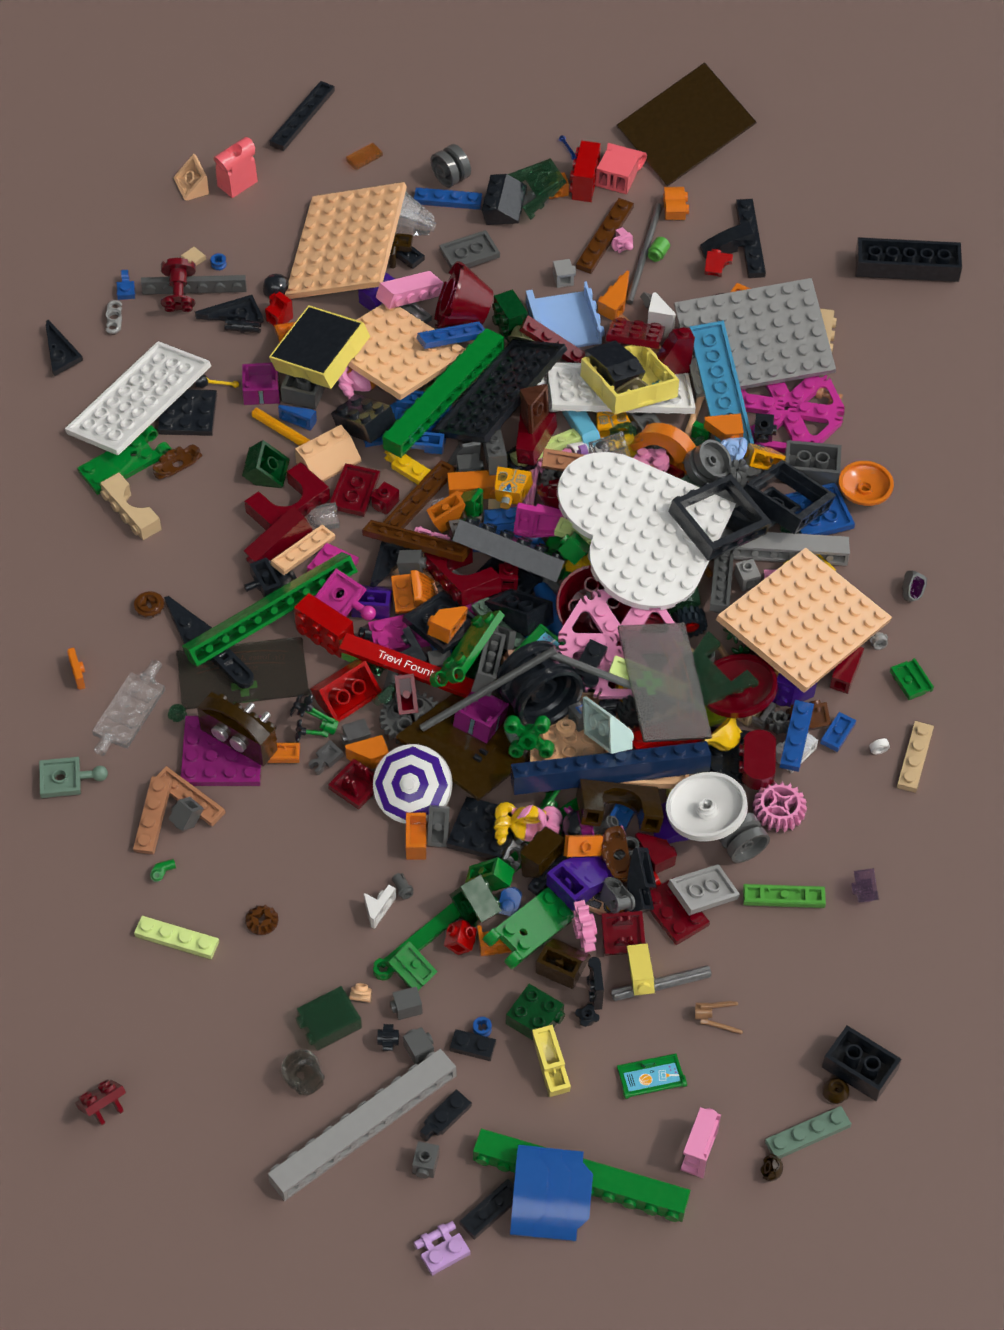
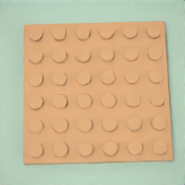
(394, 355)

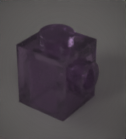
(865, 885)

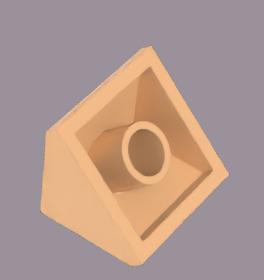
(192, 179)

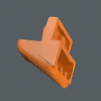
(412, 590)

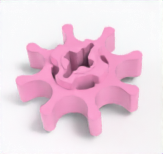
(584, 926)

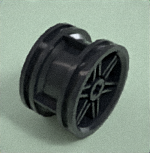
(543, 689)

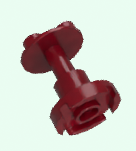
(177, 270)

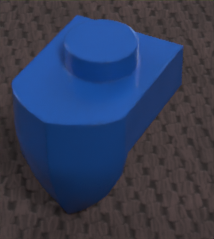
(510, 901)

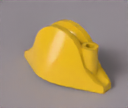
(725, 736)

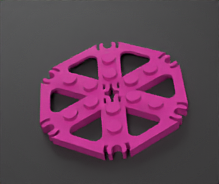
(798, 410)

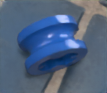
(220, 265)
(479, 1021)

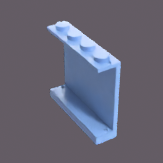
(569, 316)

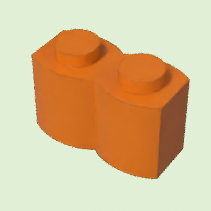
(675, 203)

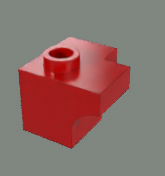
(716, 262)
(279, 310)

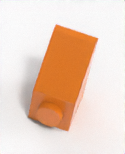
(725, 426)
(445, 510)
(447, 623)
(367, 751)

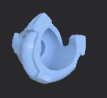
(736, 447)

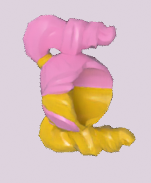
(525, 821)

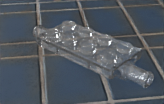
(129, 709)

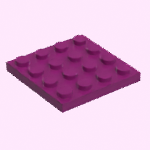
(213, 762)

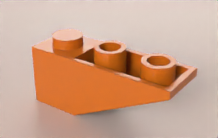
(614, 300)

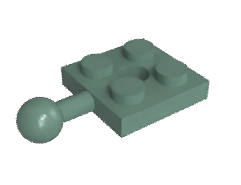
(72, 782)

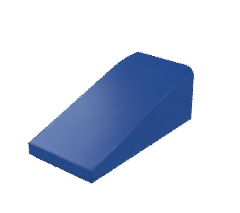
(298, 416)

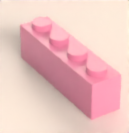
(409, 289)

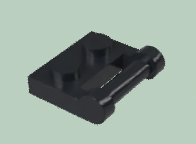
(595, 983)

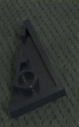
(236, 309)
(62, 352)
(385, 562)
(187, 623)

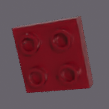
(354, 784)
(621, 931)
(93, 1101)

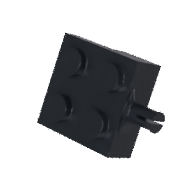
(267, 578)

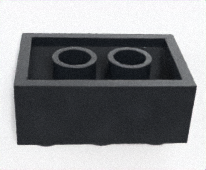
(503, 200)

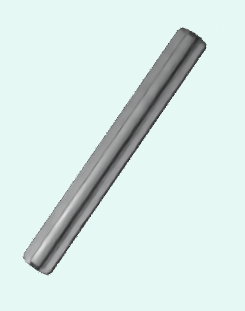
(665, 982)

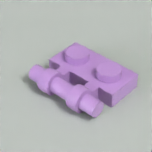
(445, 1253)

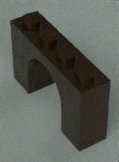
(641, 799)

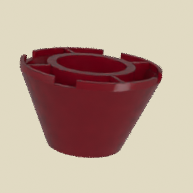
(463, 298)

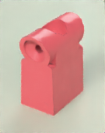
(236, 167)
(619, 168)

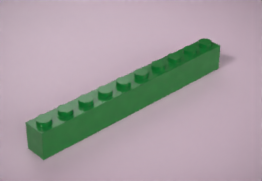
(442, 392)
(264, 611)
(608, 1182)

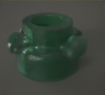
(177, 709)

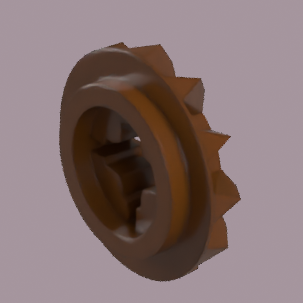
(154, 599)
(266, 926)

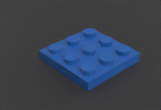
(832, 521)

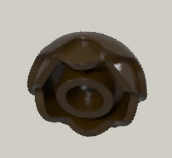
(836, 1096)
(772, 1168)

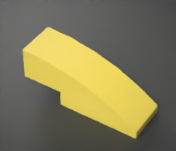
(551, 1061)

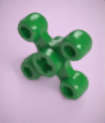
(529, 736)

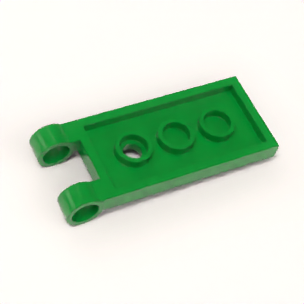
(109, 464)
(467, 649)
(538, 920)

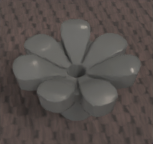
(738, 469)

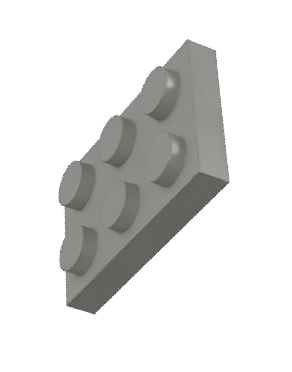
(703, 889)

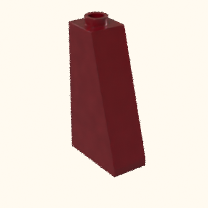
(530, 446)
(279, 536)

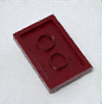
(355, 489)
(673, 916)

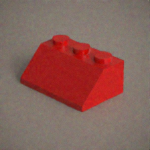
(346, 690)

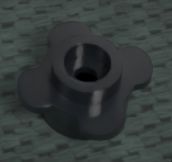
(587, 1021)

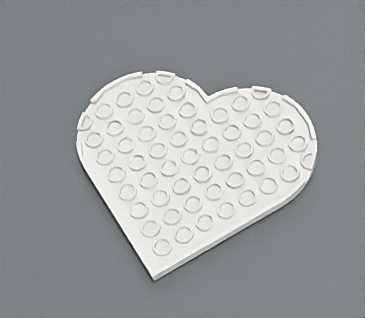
(635, 541)

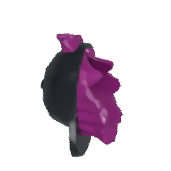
(572, 824)

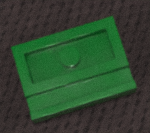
(911, 679)
(412, 966)

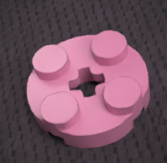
(658, 457)

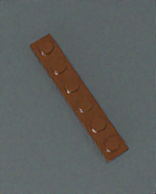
(604, 236)
(420, 495)
(416, 541)

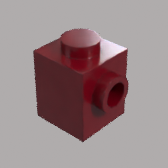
(385, 498)

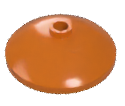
(866, 483)

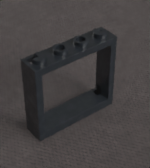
(819, 495)
(696, 533)

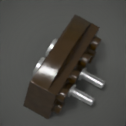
(238, 728)

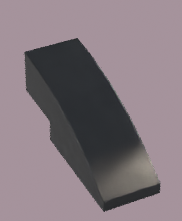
(729, 239)
(641, 879)

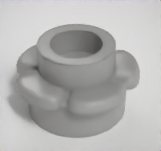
(879, 640)

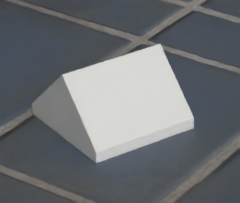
(661, 313)

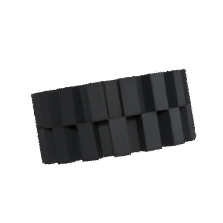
(627, 712)

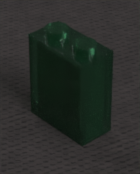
(328, 1018)

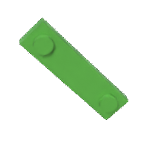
(784, 895)

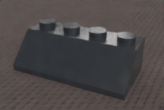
(740, 520)

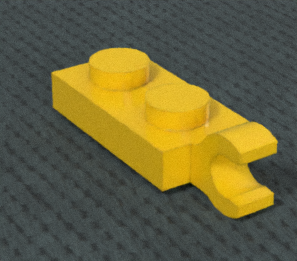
(407, 467)

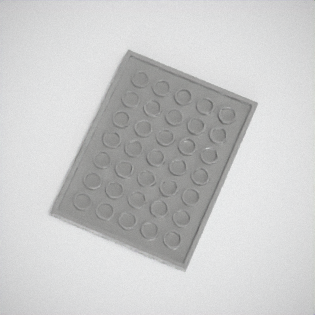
(771, 332)

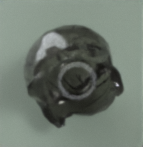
(302, 1072)

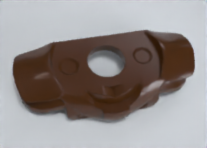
(187, 456)
(616, 840)

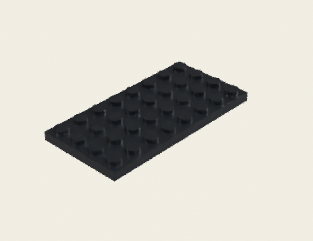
(497, 390)

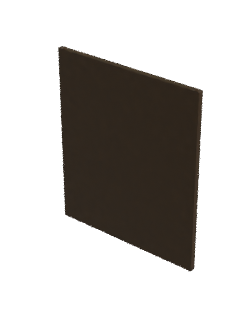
(686, 124)
(460, 747)

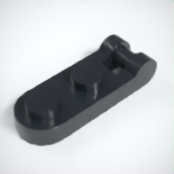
(234, 668)

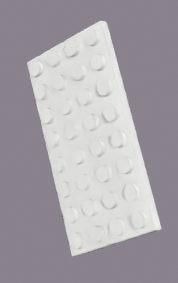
(572, 393)
(137, 398)

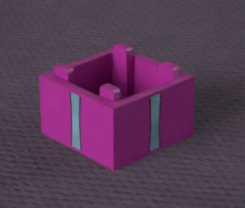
(260, 384)
(482, 717)

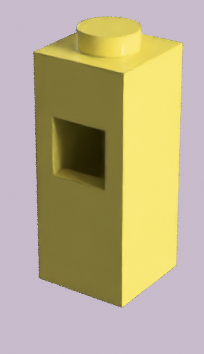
(640, 969)

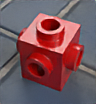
(460, 937)

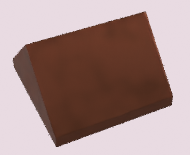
(534, 406)

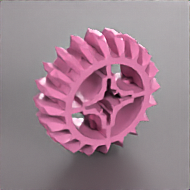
(777, 813)

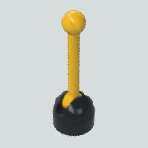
(203, 382)

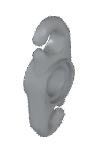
(113, 322)

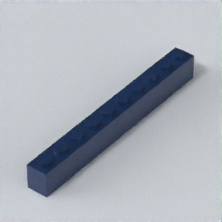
(608, 767)

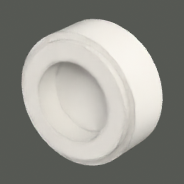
(879, 746)

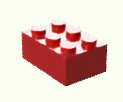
(585, 171)
(322, 624)

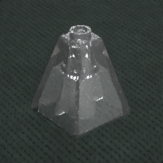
(414, 218)

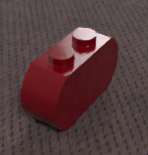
(758, 759)

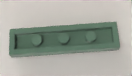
(808, 1132)

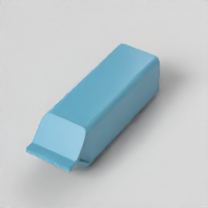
(583, 425)

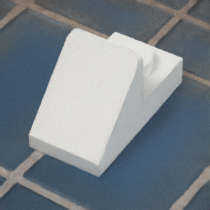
(378, 907)

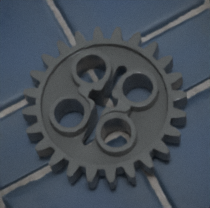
(394, 723)

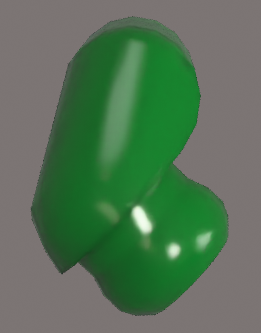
(160, 869)

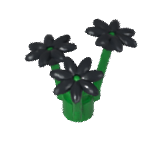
(327, 723)

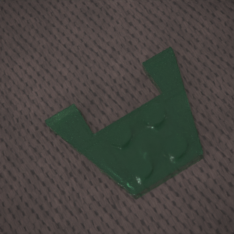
(543, 180)
(712, 680)

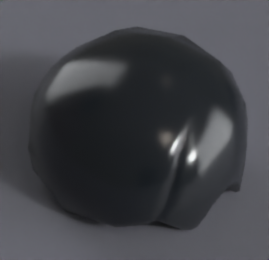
(274, 284)

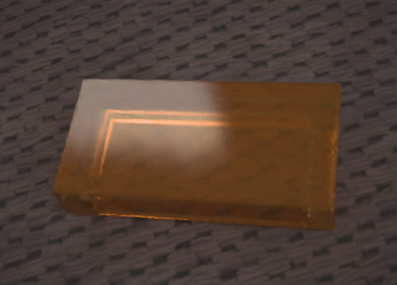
(364, 156)

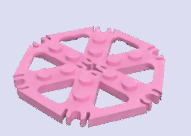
(607, 625)

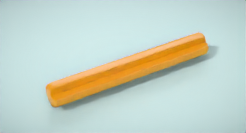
(279, 427)

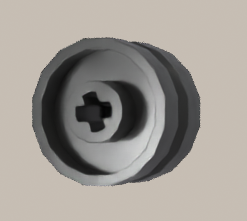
(450, 165)
(707, 462)
(747, 840)

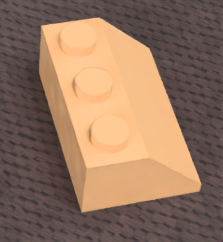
(328, 453)

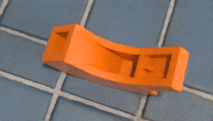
(666, 436)

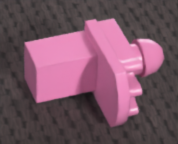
(622, 241)

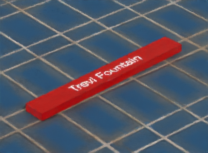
(400, 663)

